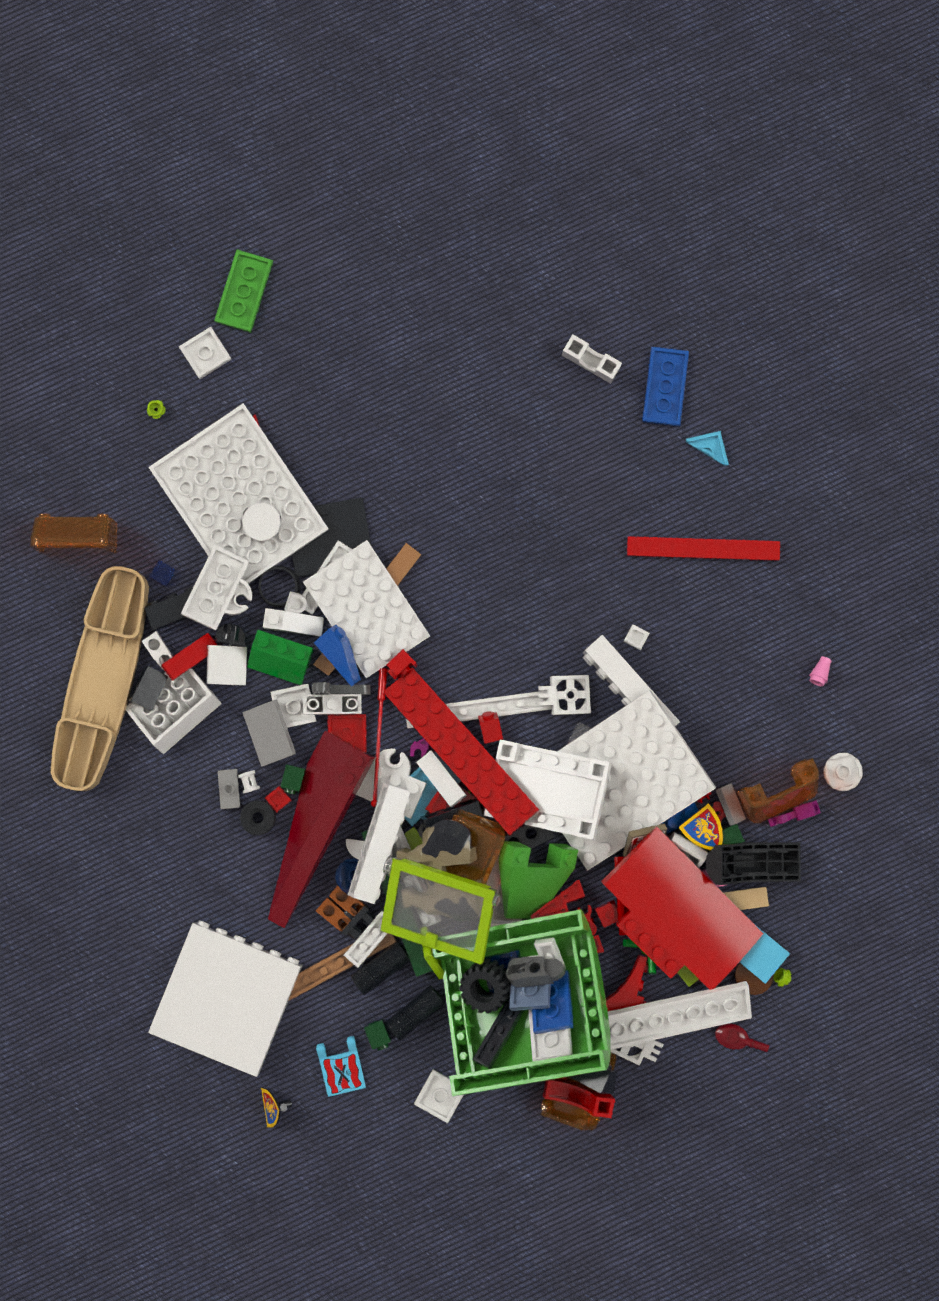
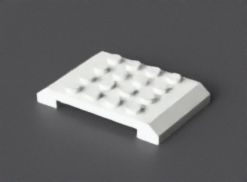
(561, 785)

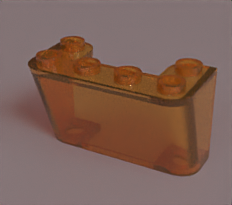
(762, 808)

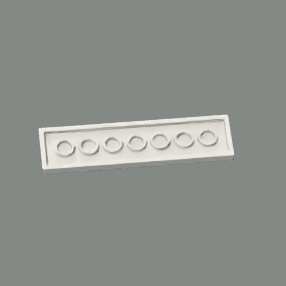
(679, 1015)

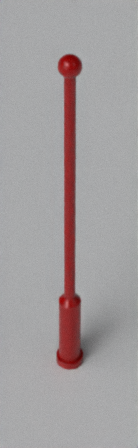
(381, 697)

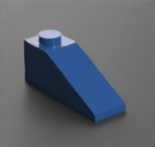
(338, 651)

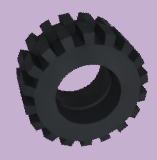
(476, 995)

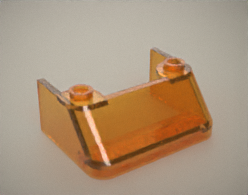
(74, 532)

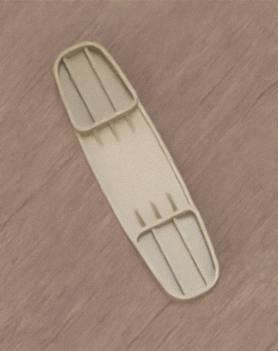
(100, 679)

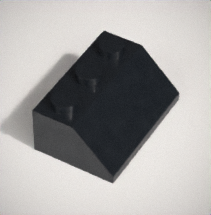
(599, 1081)

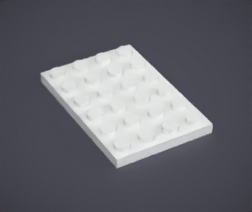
(368, 606)

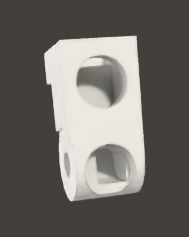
(157, 648)

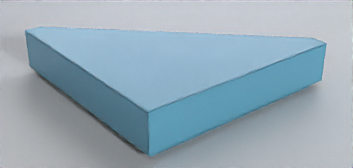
(711, 445)

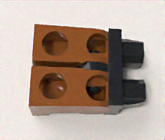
(347, 917)

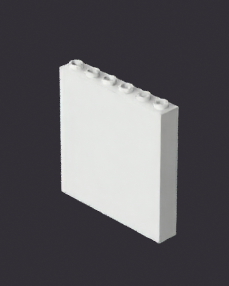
(225, 998)

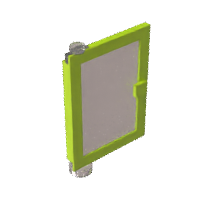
(438, 909)

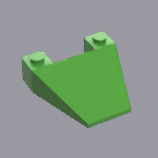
(532, 885)

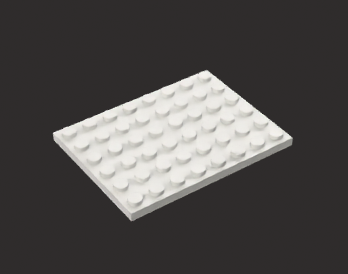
(224, 474)
(648, 777)

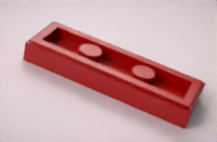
(188, 657)

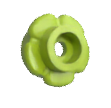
(156, 404)
(782, 977)

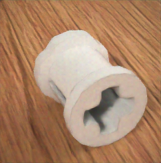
(249, 775)

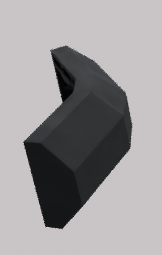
(754, 862)

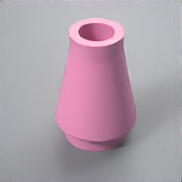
(820, 673)

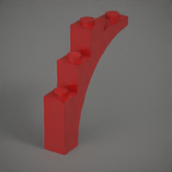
(627, 993)

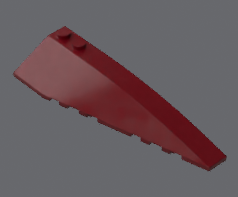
(324, 798)

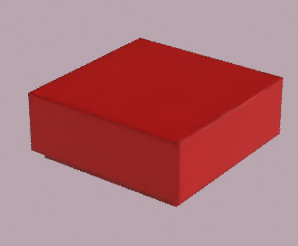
(278, 799)

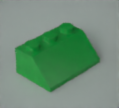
(279, 657)

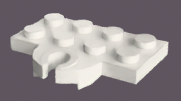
(217, 589)
(393, 775)

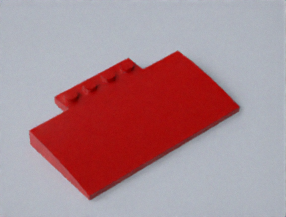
(679, 912)

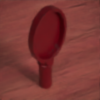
(736, 1037)

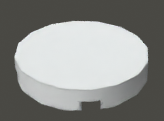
(261, 522)
(843, 771)

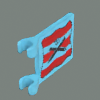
(341, 1071)

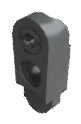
(521, 971)

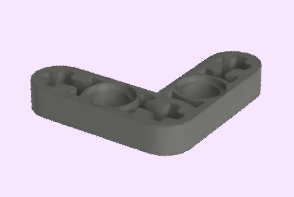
(325, 688)

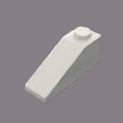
(293, 622)

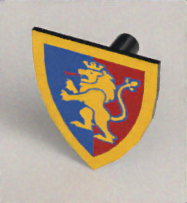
(703, 828)
(273, 1108)

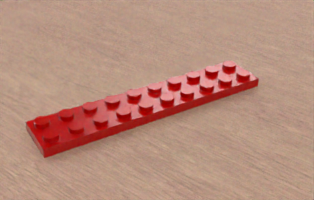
(461, 751)

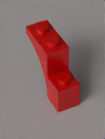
(580, 1096)

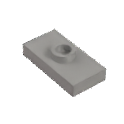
(229, 789)

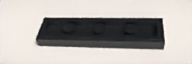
(497, 1036)

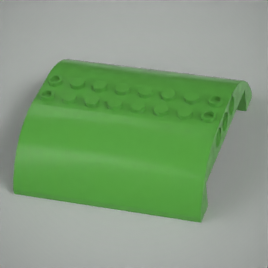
(514, 1064)

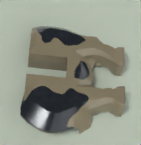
(443, 846)

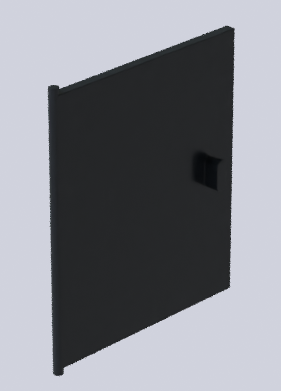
(345, 523)

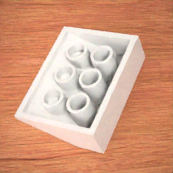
(176, 711)

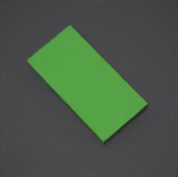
(243, 291)

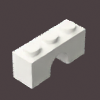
(598, 364)

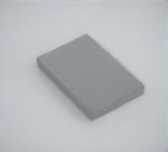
(269, 733)

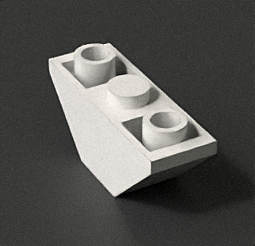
(332, 704)

